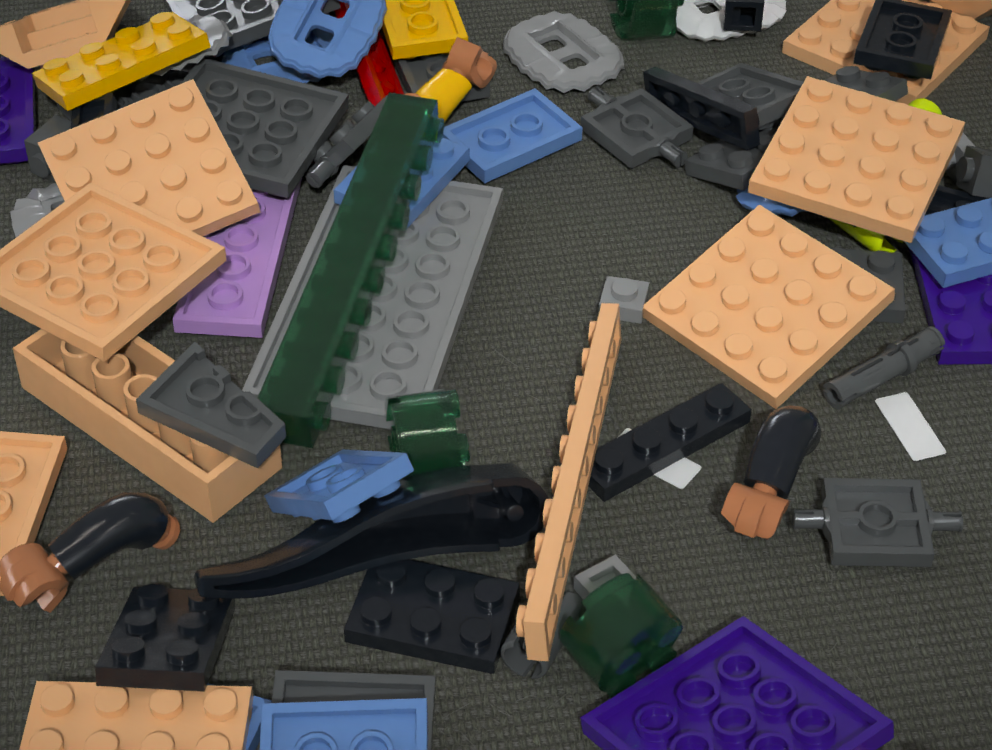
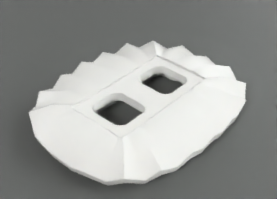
(710, 26)

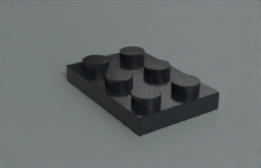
(903, 38)
(433, 614)
(165, 640)

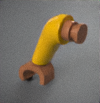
(465, 67)

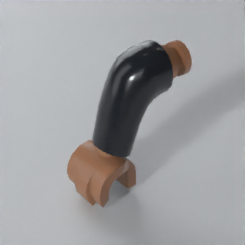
(772, 467)
(113, 525)

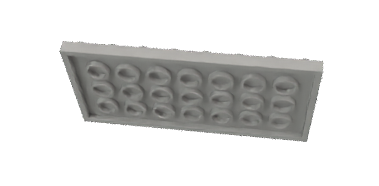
(414, 313)

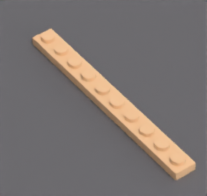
(569, 487)

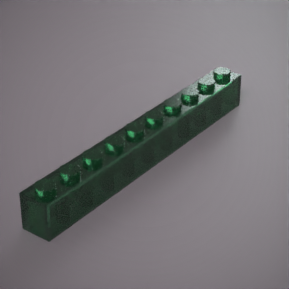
(351, 268)

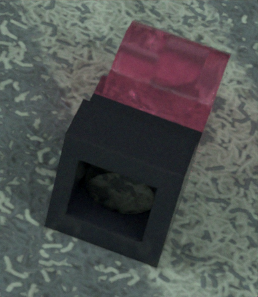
(743, 15)

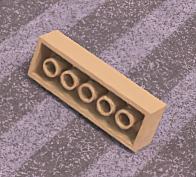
(103, 404)

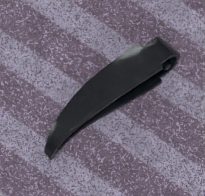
(426, 516)

